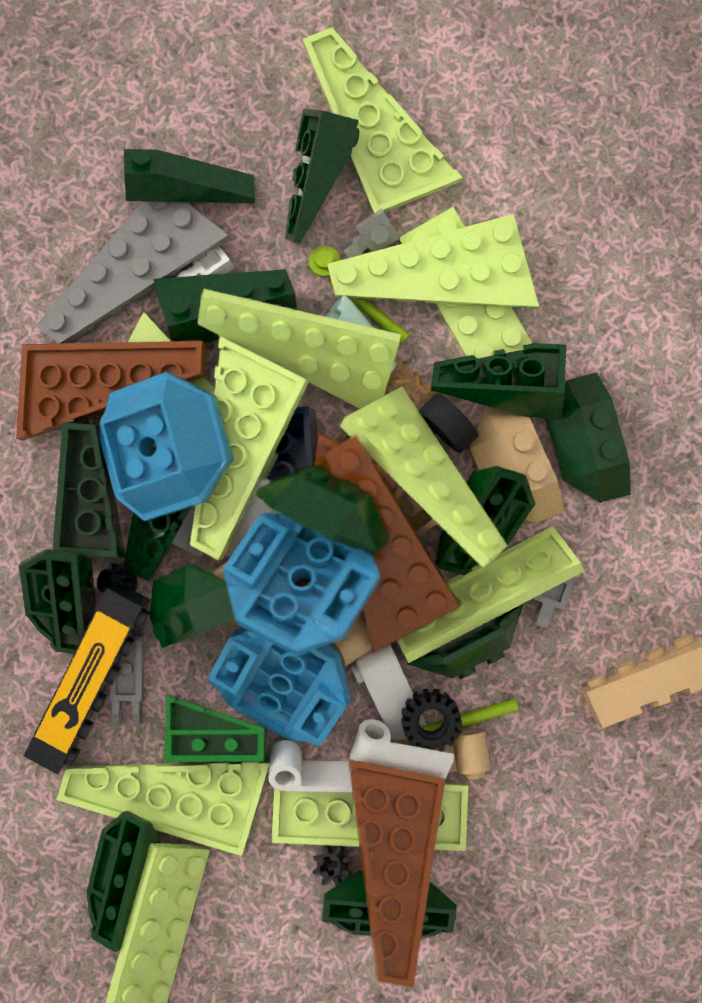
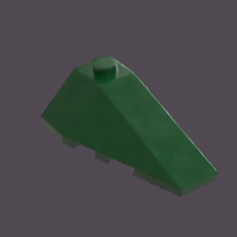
(150, 541)

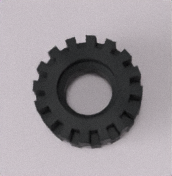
(424, 702)

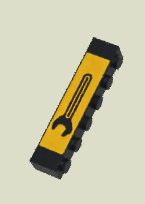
(87, 678)

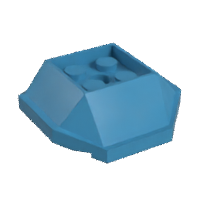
(188, 438)
(264, 590)
(282, 691)

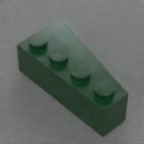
(182, 298)
(85, 497)

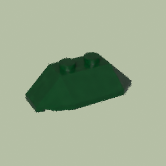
(590, 441)
(507, 502)
(328, 507)
(59, 596)
(188, 604)
(472, 648)
(117, 876)
(348, 910)

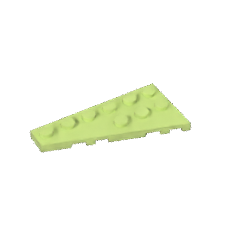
(391, 153)
(455, 267)
(328, 352)
(255, 409)
(415, 459)
(187, 800)

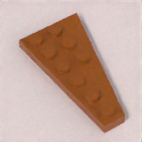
(76, 378)
(410, 583)
(397, 840)

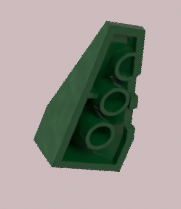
(325, 147)
(174, 178)
(518, 381)

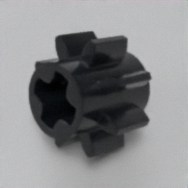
(118, 573)
(323, 860)

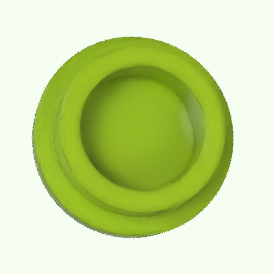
(320, 258)

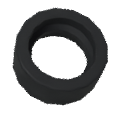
(448, 423)

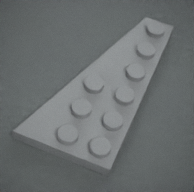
(148, 246)

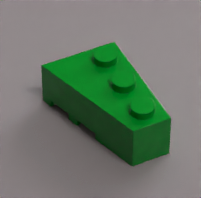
(210, 736)

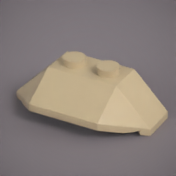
(512, 443)

